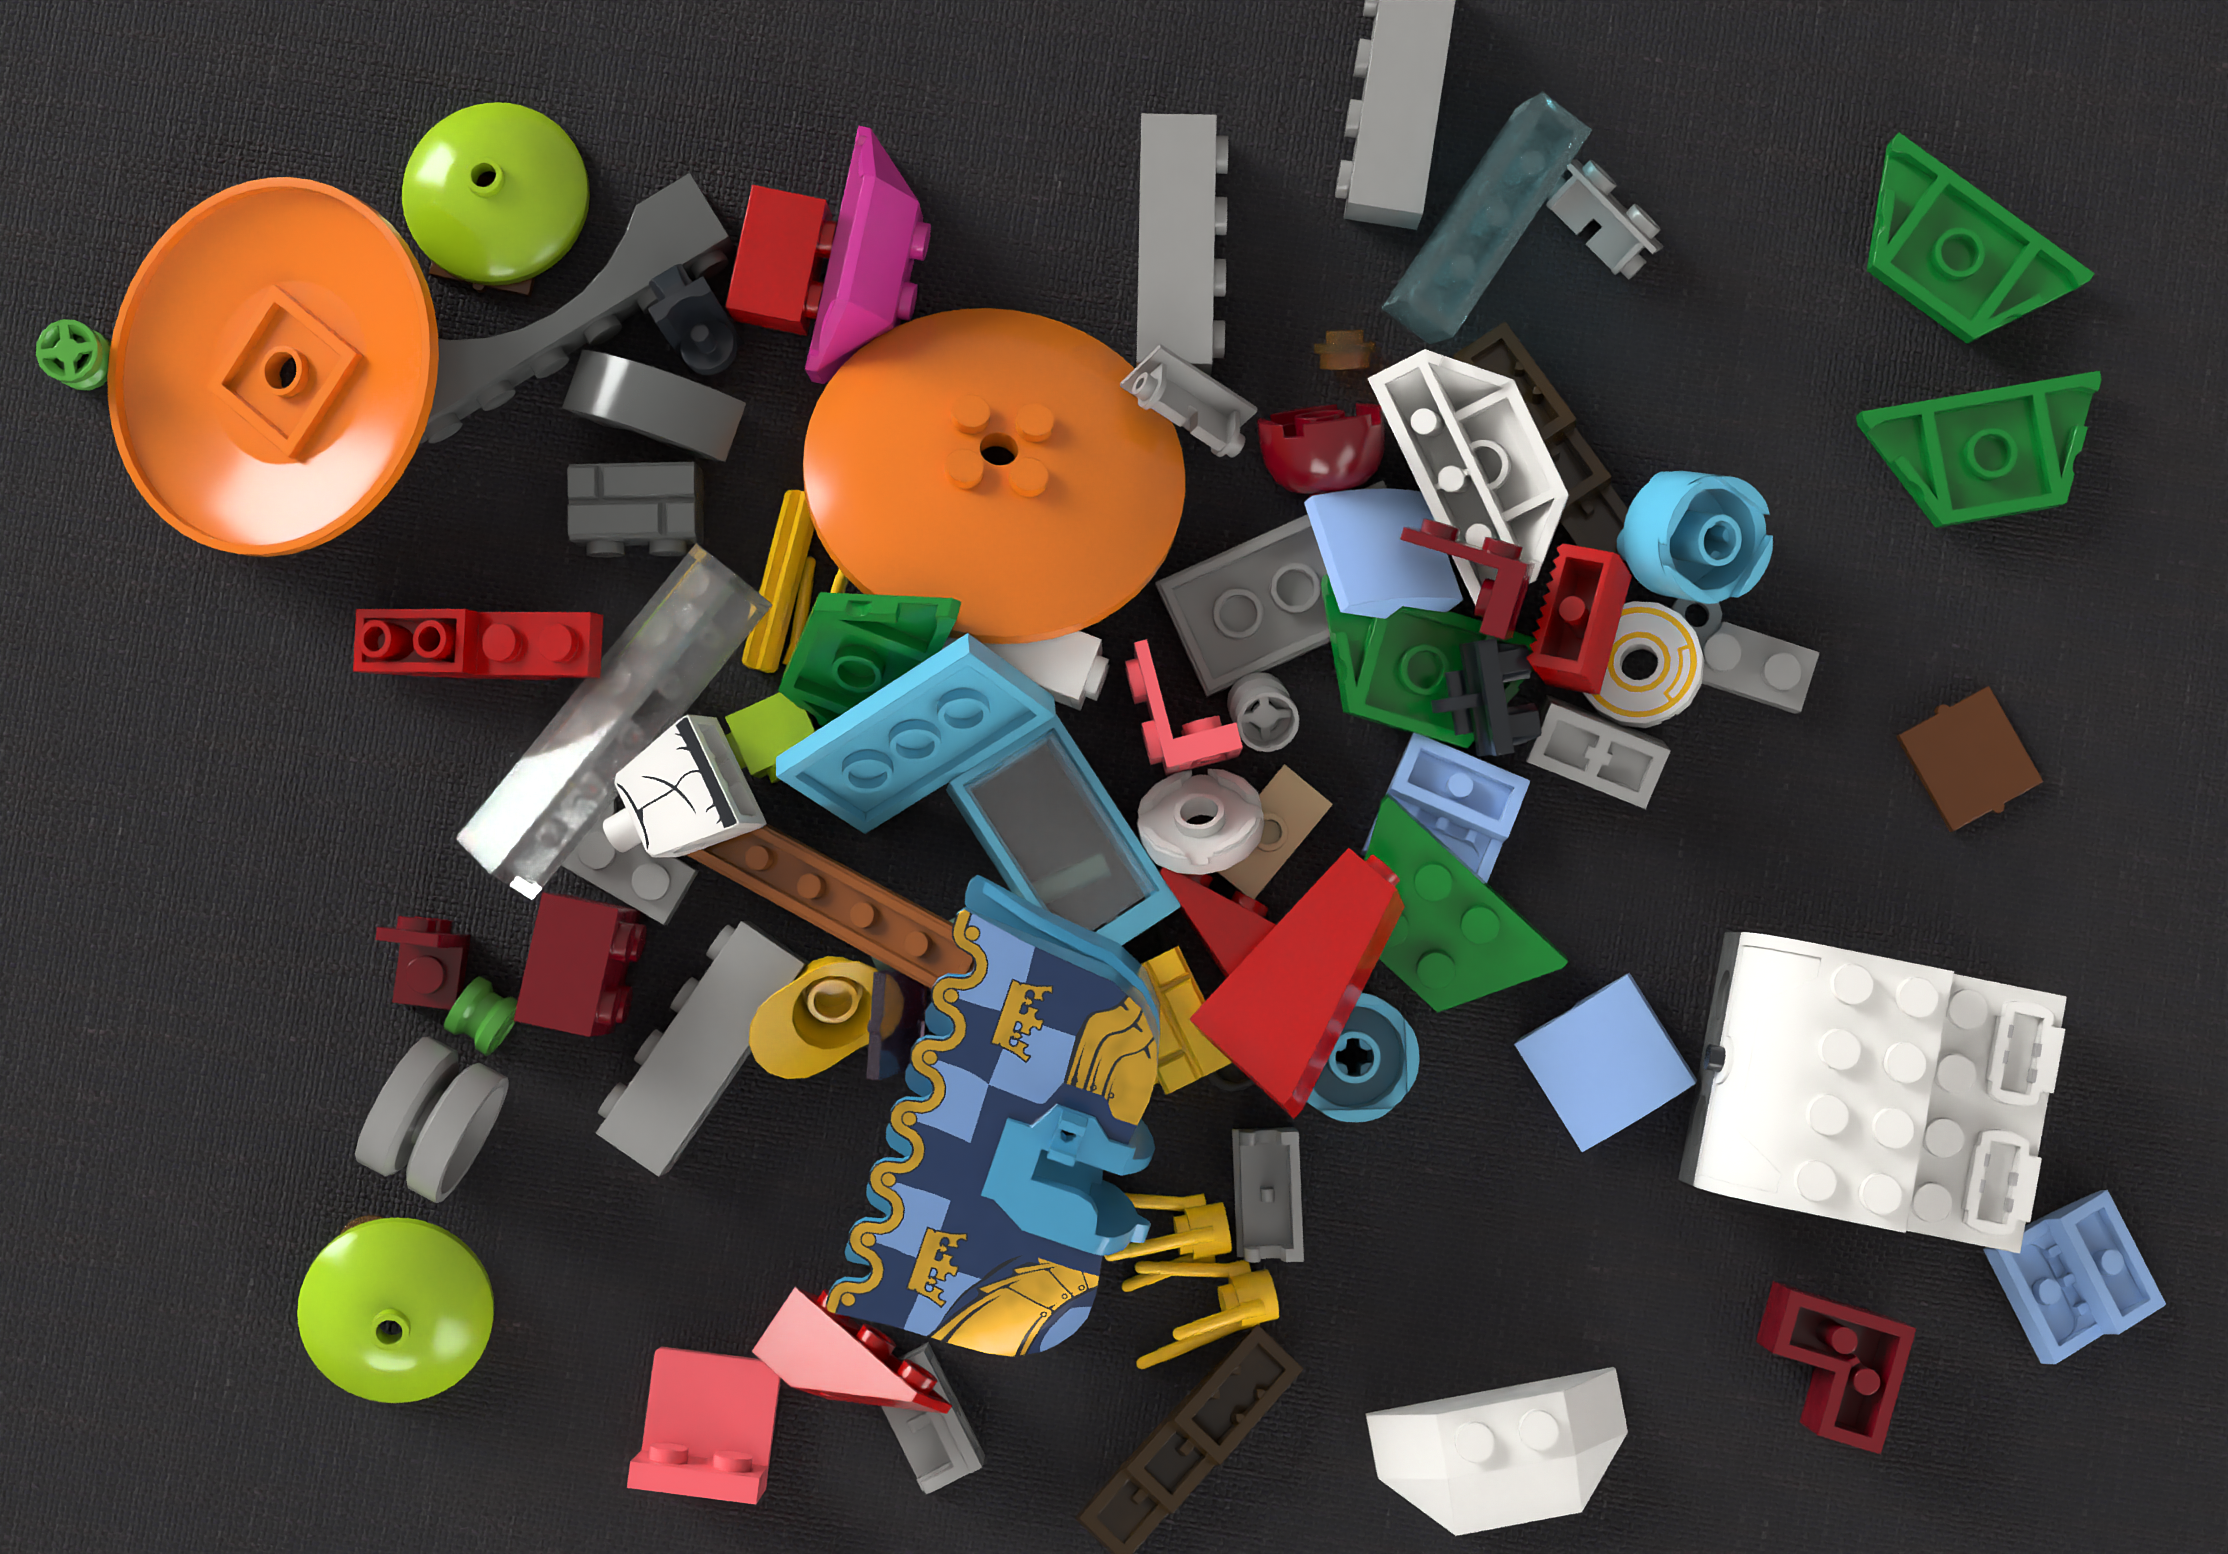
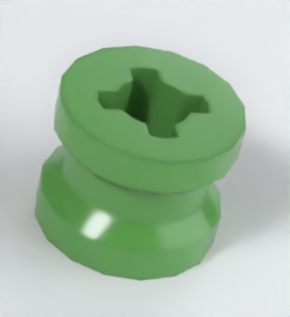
(63, 346)
(482, 1015)

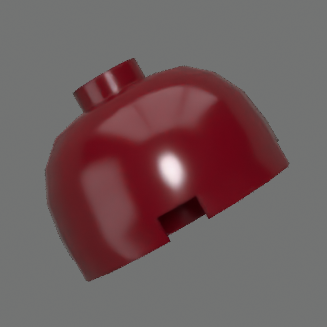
(1322, 448)

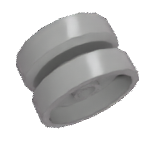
(431, 1119)

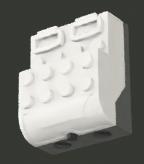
(1873, 1090)

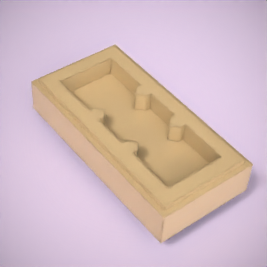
(1290, 813)

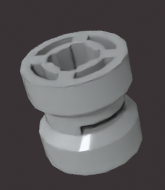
(1267, 725)

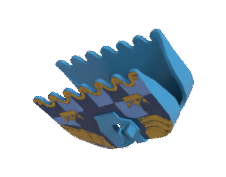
(993, 1207)

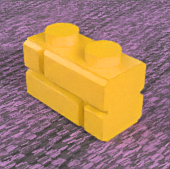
(1182, 1049)

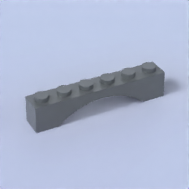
(663, 232)

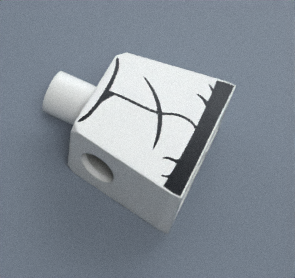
(683, 793)

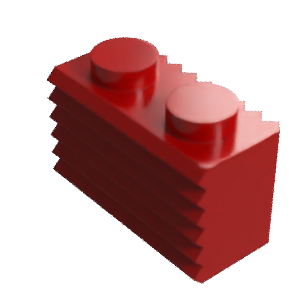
(1580, 618)

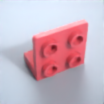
(1201, 741)
(707, 1426)

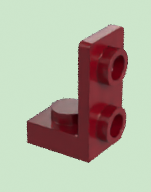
(1499, 598)
(429, 961)

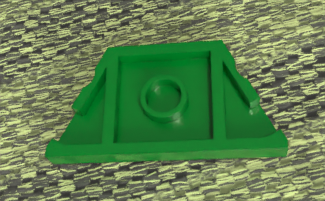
(1959, 249)
(1986, 448)
(861, 646)
(1399, 665)
(1455, 929)

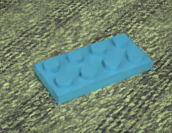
(916, 734)

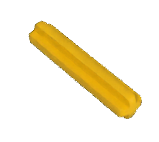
(780, 583)

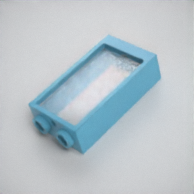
(1061, 835)

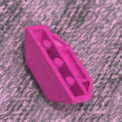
(869, 260)

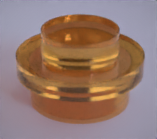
(1345, 350)

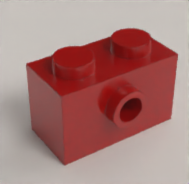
(781, 260)

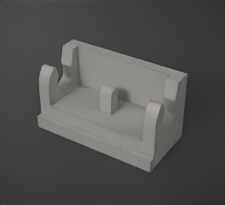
(1597, 752)
(1267, 1194)
(936, 1443)

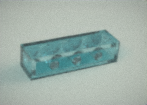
(1486, 219)

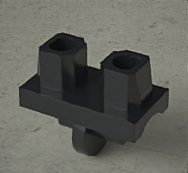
(693, 322)
(1479, 697)

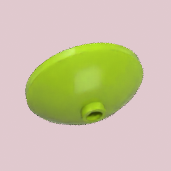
(515, 223)
(403, 1275)

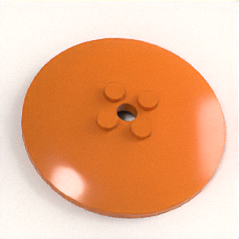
(201, 353)
(1023, 543)

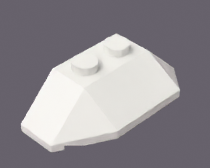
(1474, 456)
(1502, 1450)

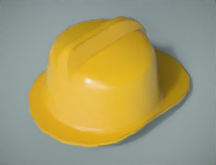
(814, 1018)

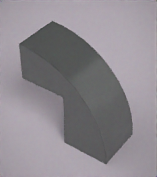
(654, 404)

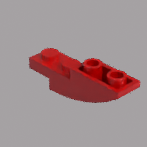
(478, 644)

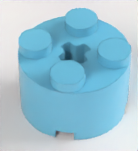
(1696, 536)
(1380, 1079)

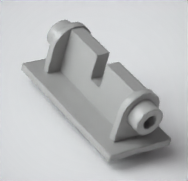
(1622, 231)
(1190, 400)

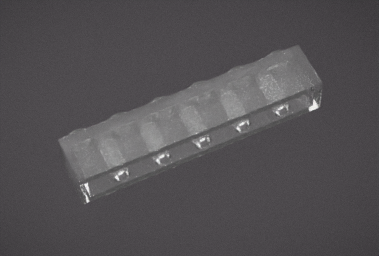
(609, 720)

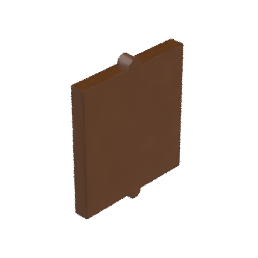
(1969, 759)

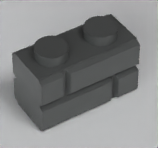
(635, 506)

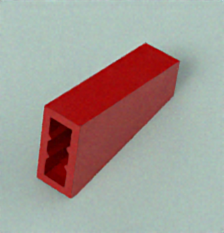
(1303, 980)

